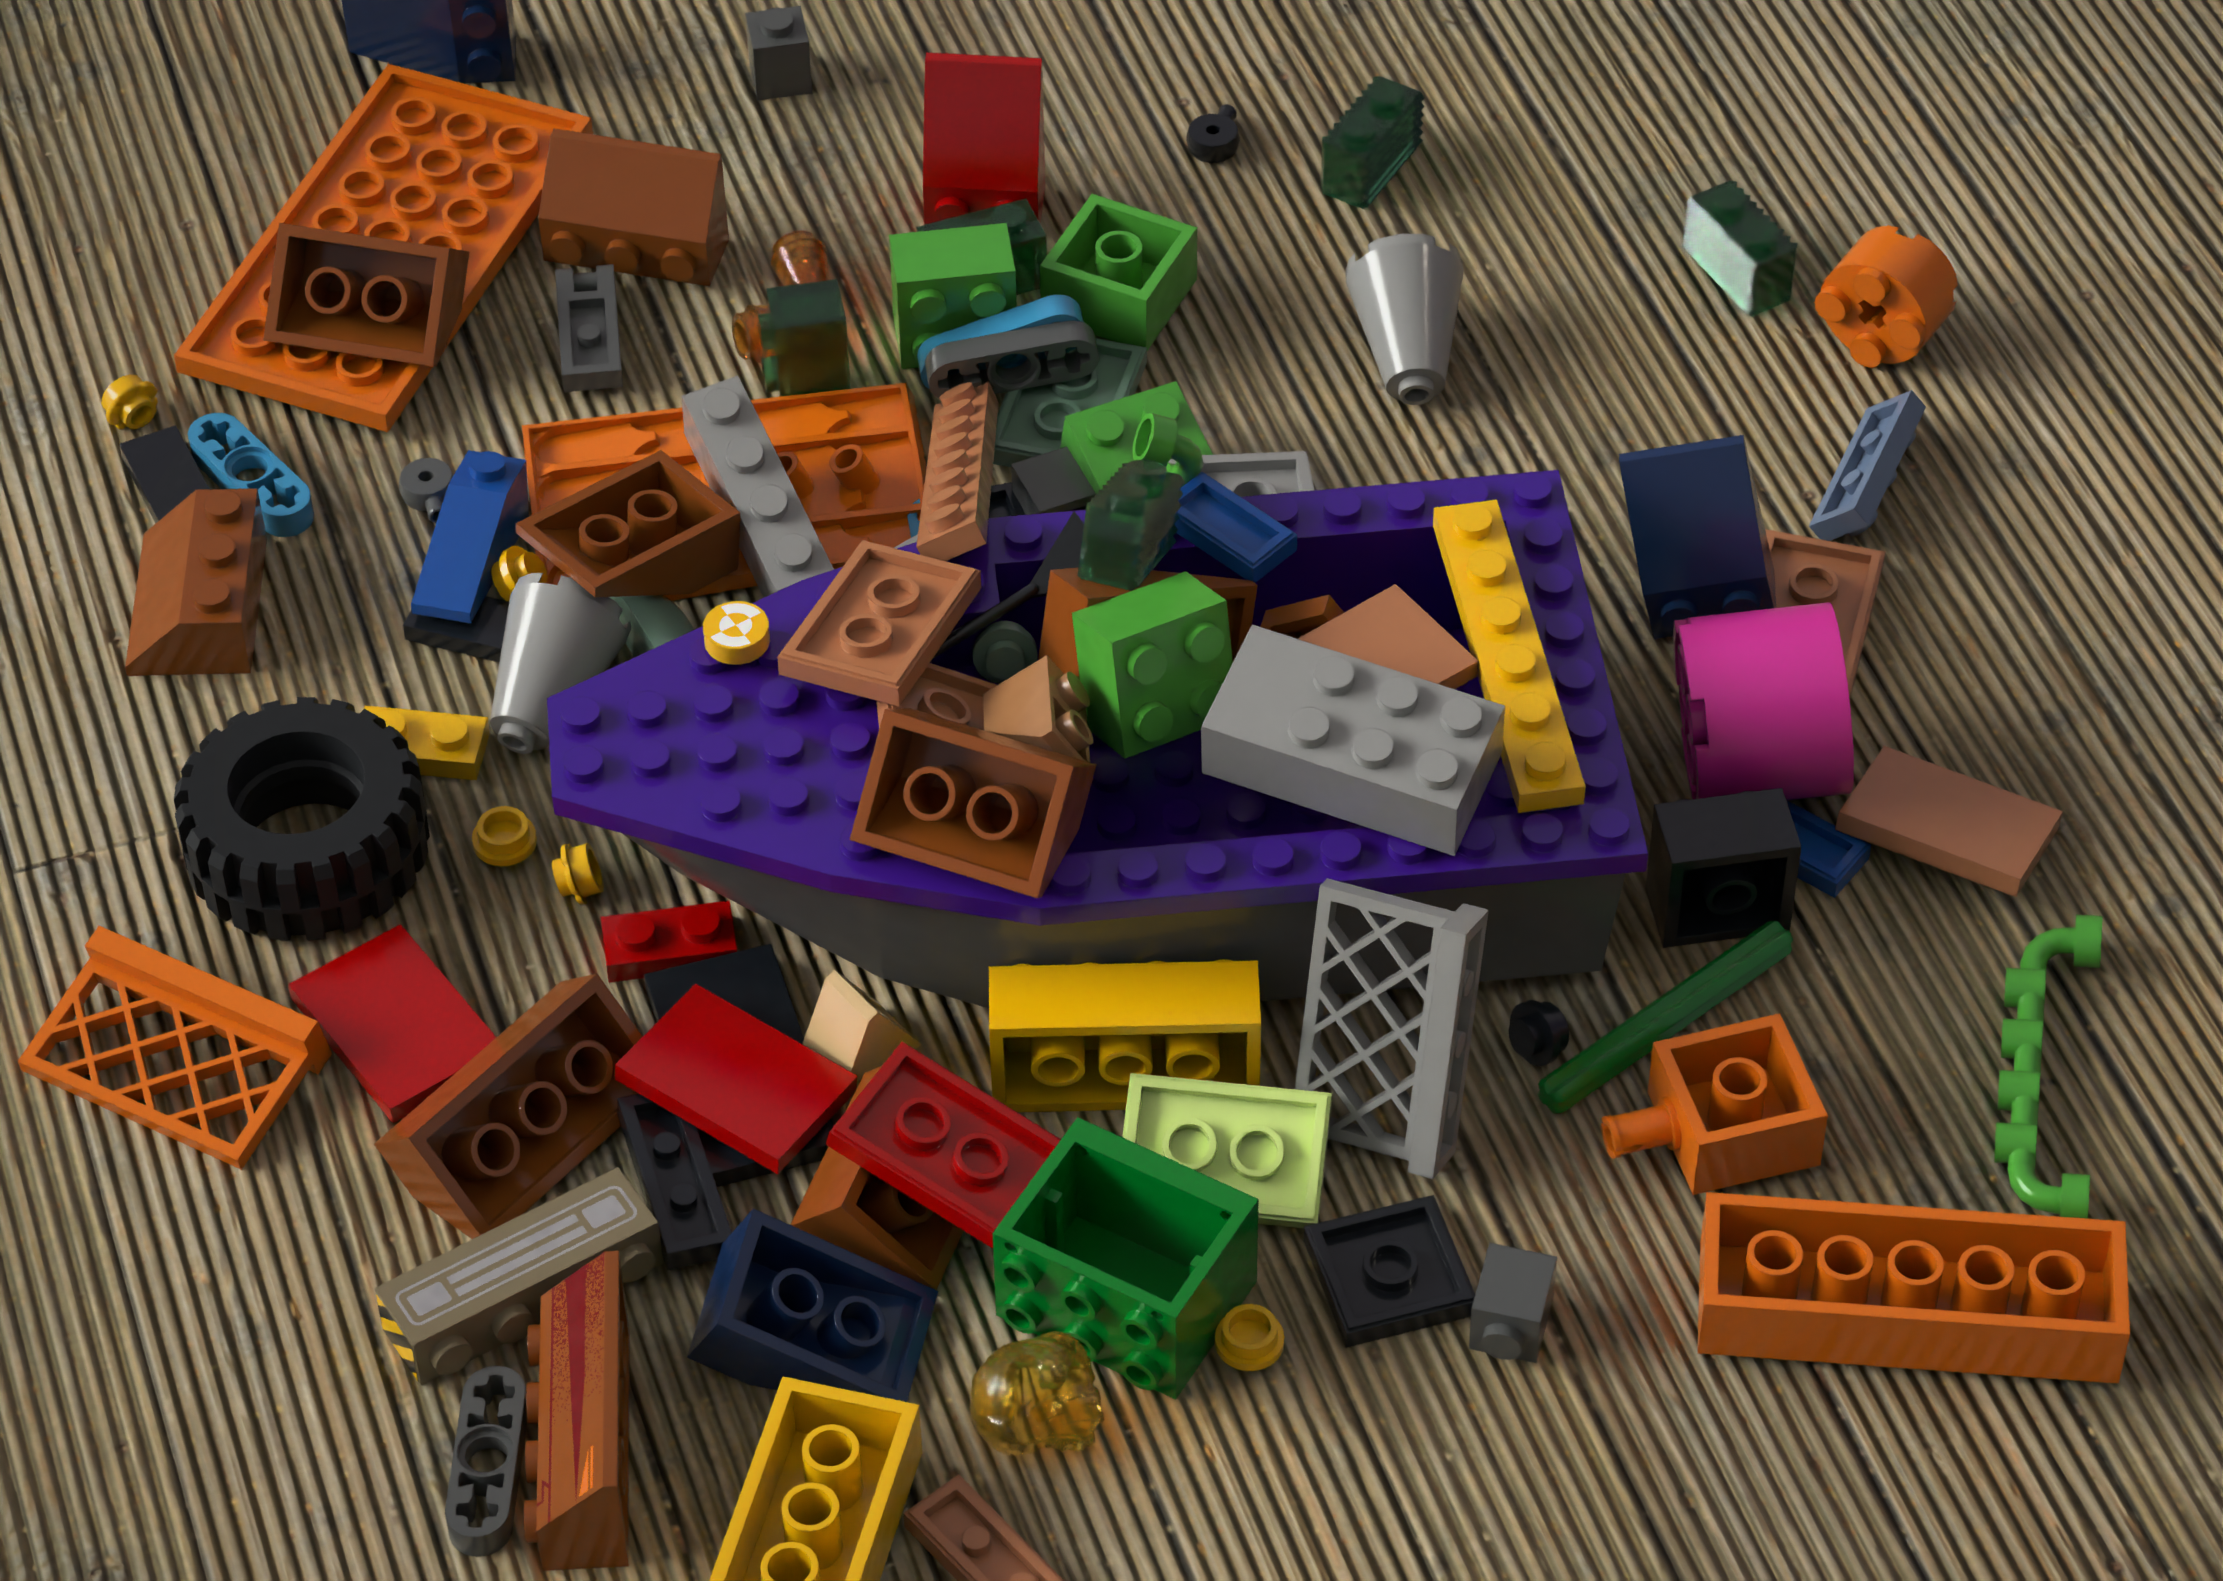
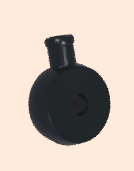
(1214, 136)

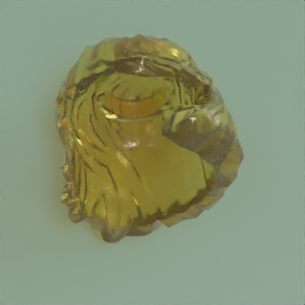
(1037, 1396)

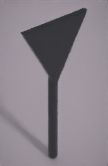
(1062, 555)

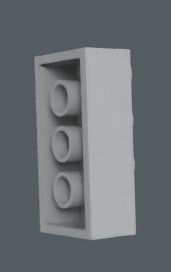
(1352, 739)

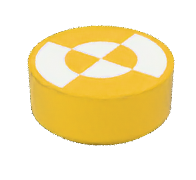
(736, 632)

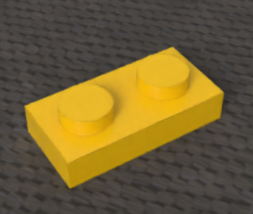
(442, 742)

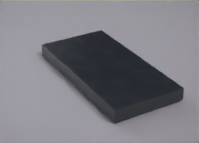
(755, 985)

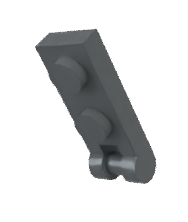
(588, 329)

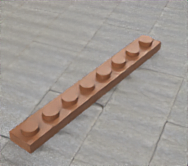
(959, 472)

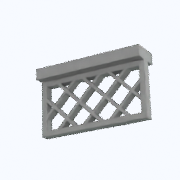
(1445, 1022)

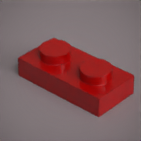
(666, 938)

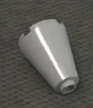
(1408, 310)
(548, 645)

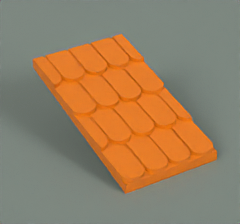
(844, 450)

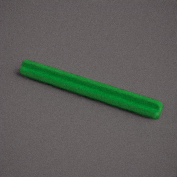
(1664, 1017)

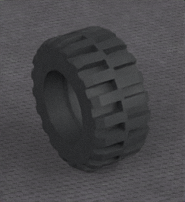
(313, 877)

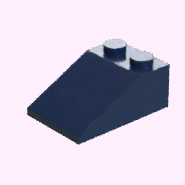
(436, 37)
(1697, 531)
(809, 1314)

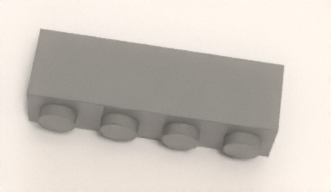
(750, 477)

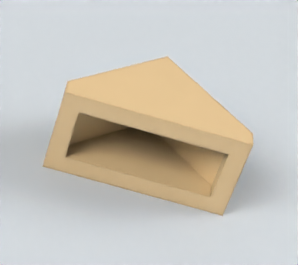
(853, 1027)

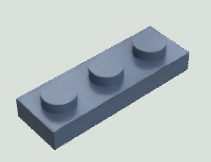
(1868, 467)

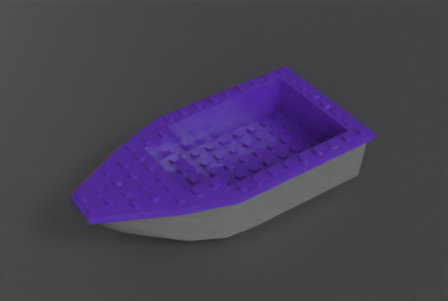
(762, 777)

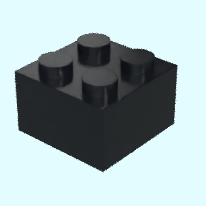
(1722, 866)

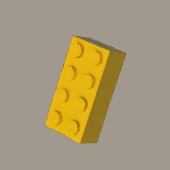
(1080, 1029)
(823, 1487)

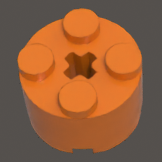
(1887, 296)

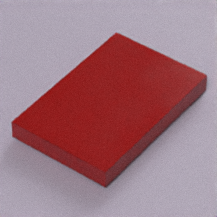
(392, 1019)
(736, 1078)
(942, 1142)

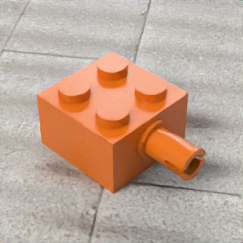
(1727, 1106)

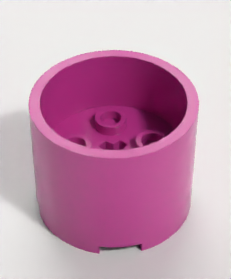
(1765, 702)

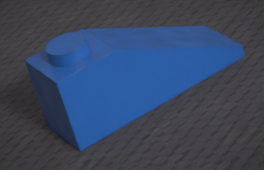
(470, 534)

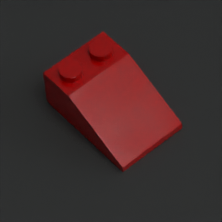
(982, 134)

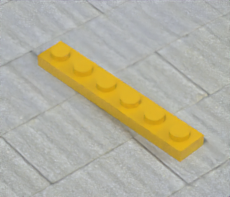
(1509, 655)

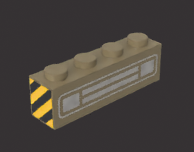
(495, 1283)

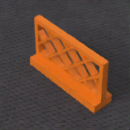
(191, 996)

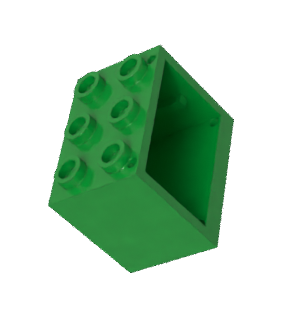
(1126, 1256)

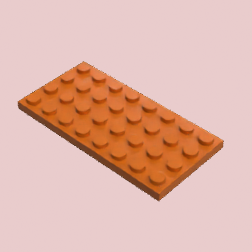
(408, 165)

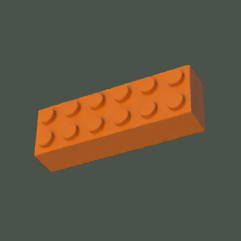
(1913, 1287)

